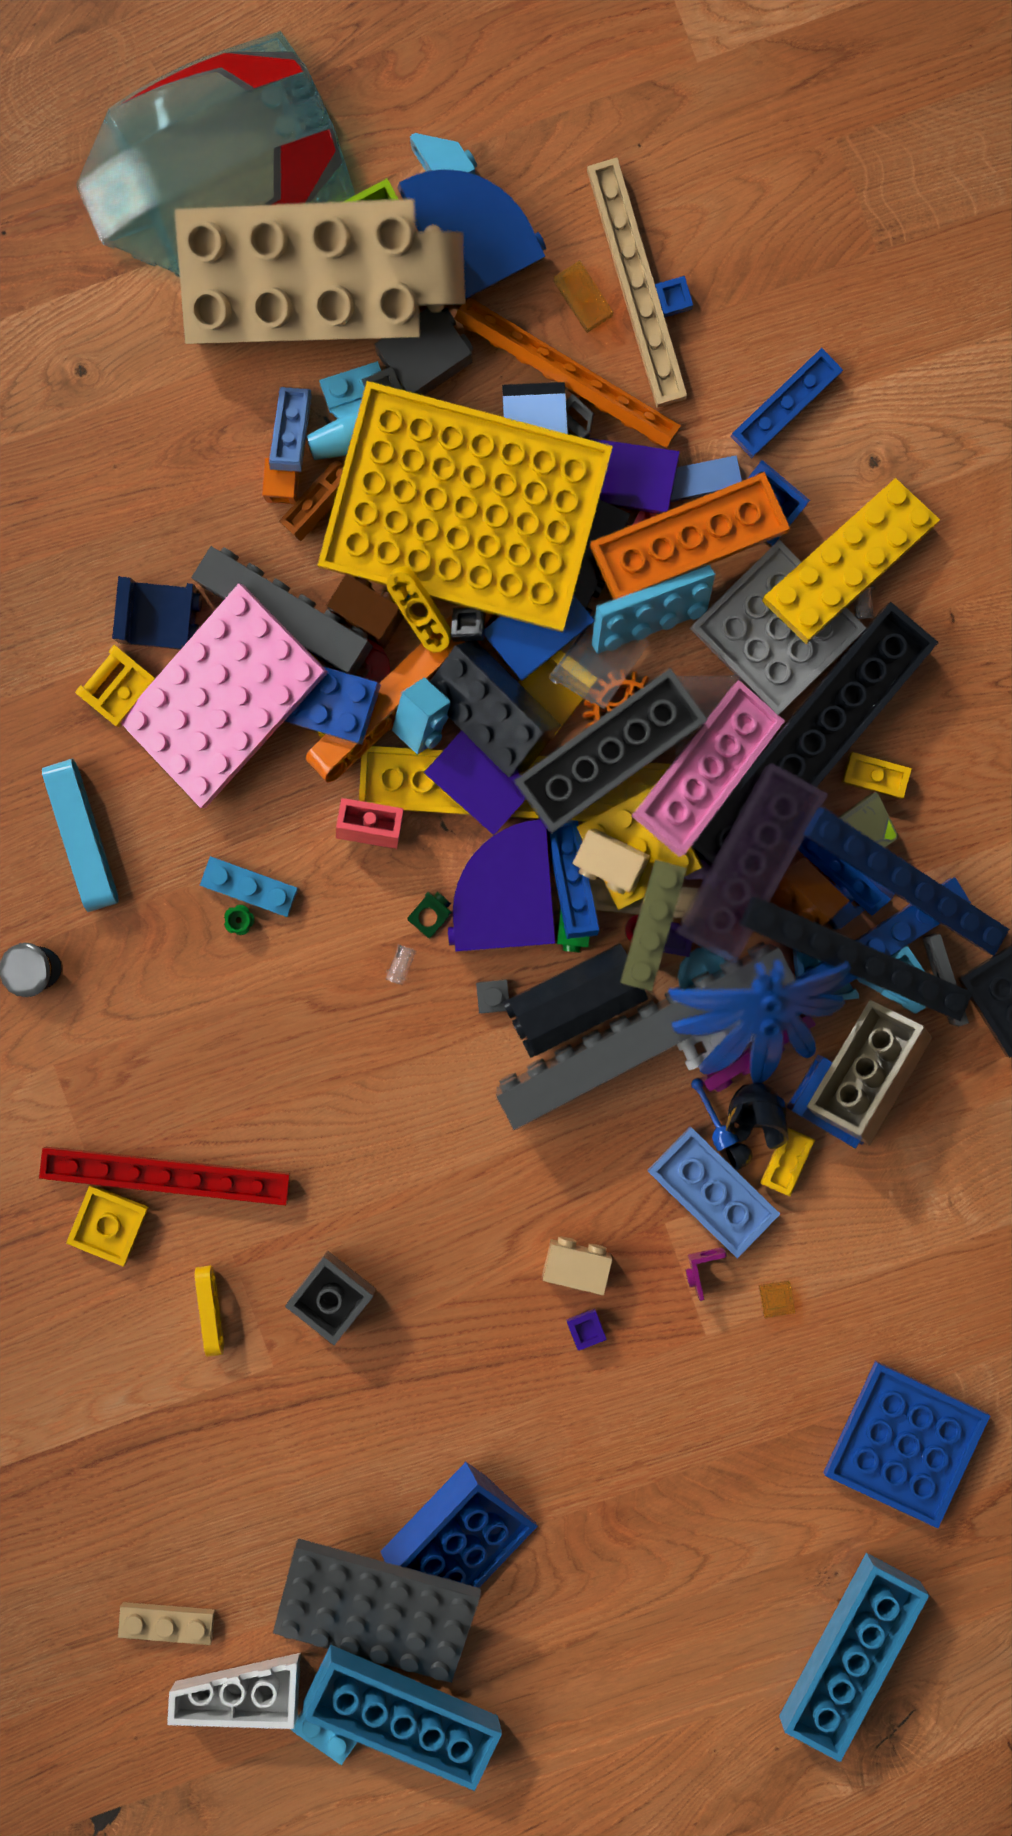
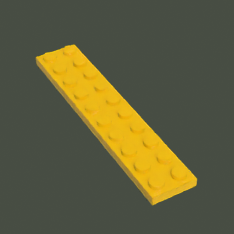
(398, 780)

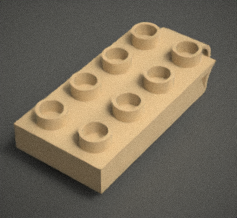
(313, 271)

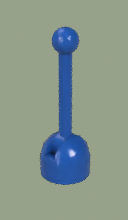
(720, 1137)

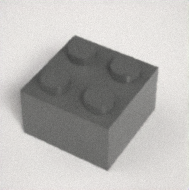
(330, 1297)

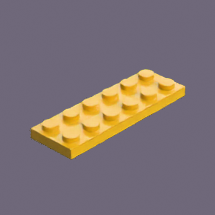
(850, 560)

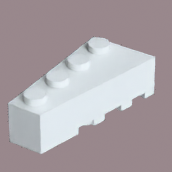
(241, 1696)

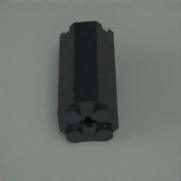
(573, 1001)

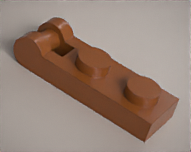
(314, 502)

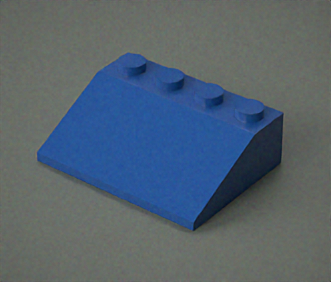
(461, 1531)

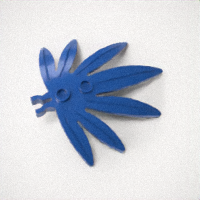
(765, 1013)

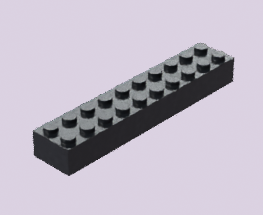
(831, 714)

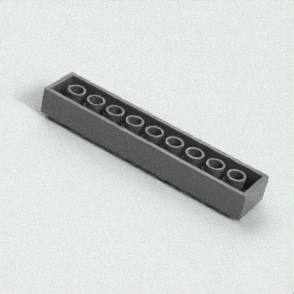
(623, 1044)

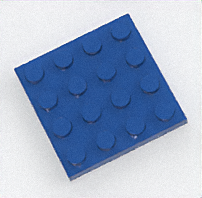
(906, 1444)

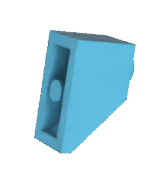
(441, 154)

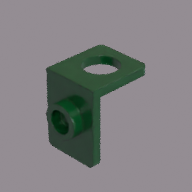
(439, 905)

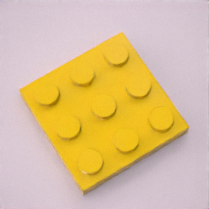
(622, 826)

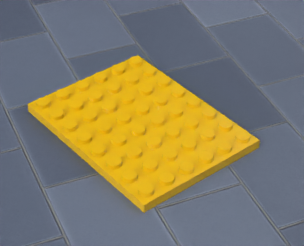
(468, 502)

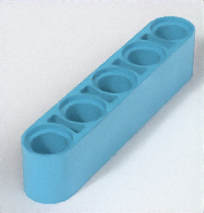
(80, 835)

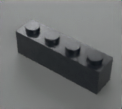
(605, 522)

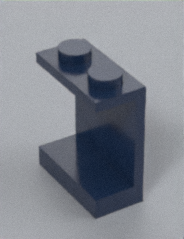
(155, 614)

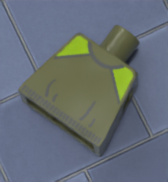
(872, 820)

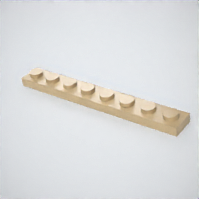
(636, 282)

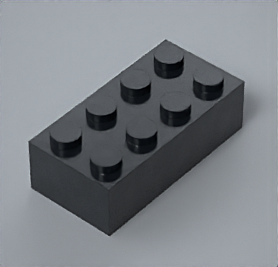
(493, 708)

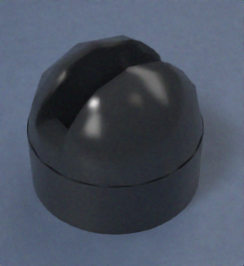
(739, 1155)

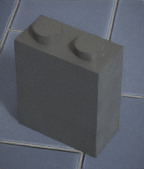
(429, 359)

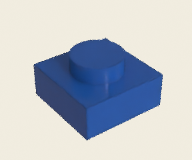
(674, 296)

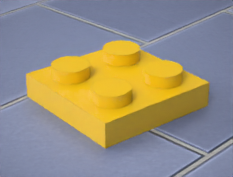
(107, 1225)

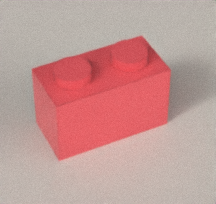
(369, 823)

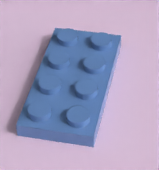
(713, 1192)

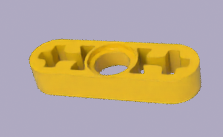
(399, 595)
(209, 1311)

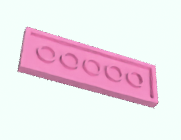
(708, 769)

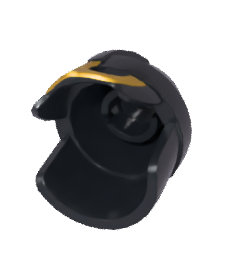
(758, 1107)

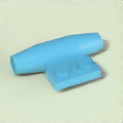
(343, 398)

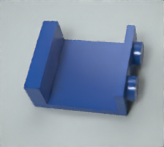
(806, 1091)

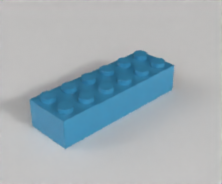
(853, 1657)
(402, 1717)

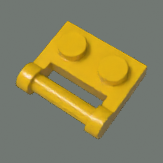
(122, 692)

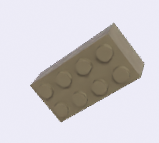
(869, 1072)

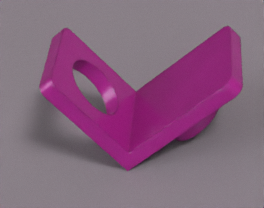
(701, 1257)

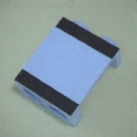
(537, 404)

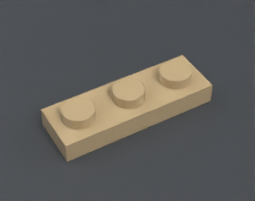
(166, 1623)

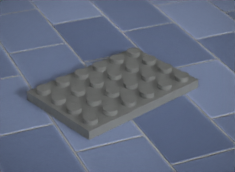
(376, 1610)

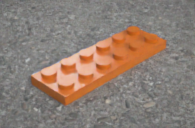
(690, 536)

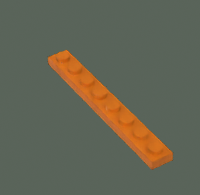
(561, 368)

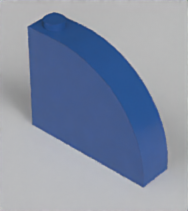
(494, 228)

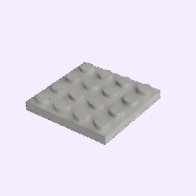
(760, 645)

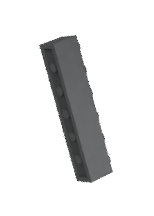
(315, 631)

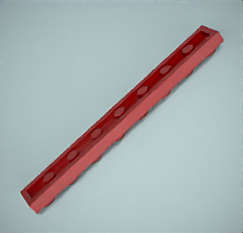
(164, 1175)

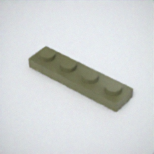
(653, 925)

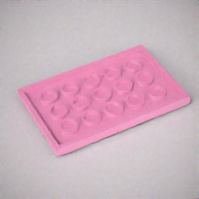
(223, 696)

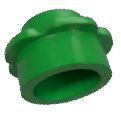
(239, 928)

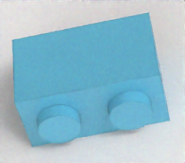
(421, 716)

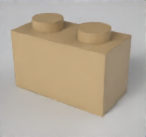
(611, 861)
(577, 1265)

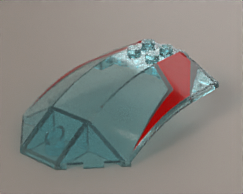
(211, 136)

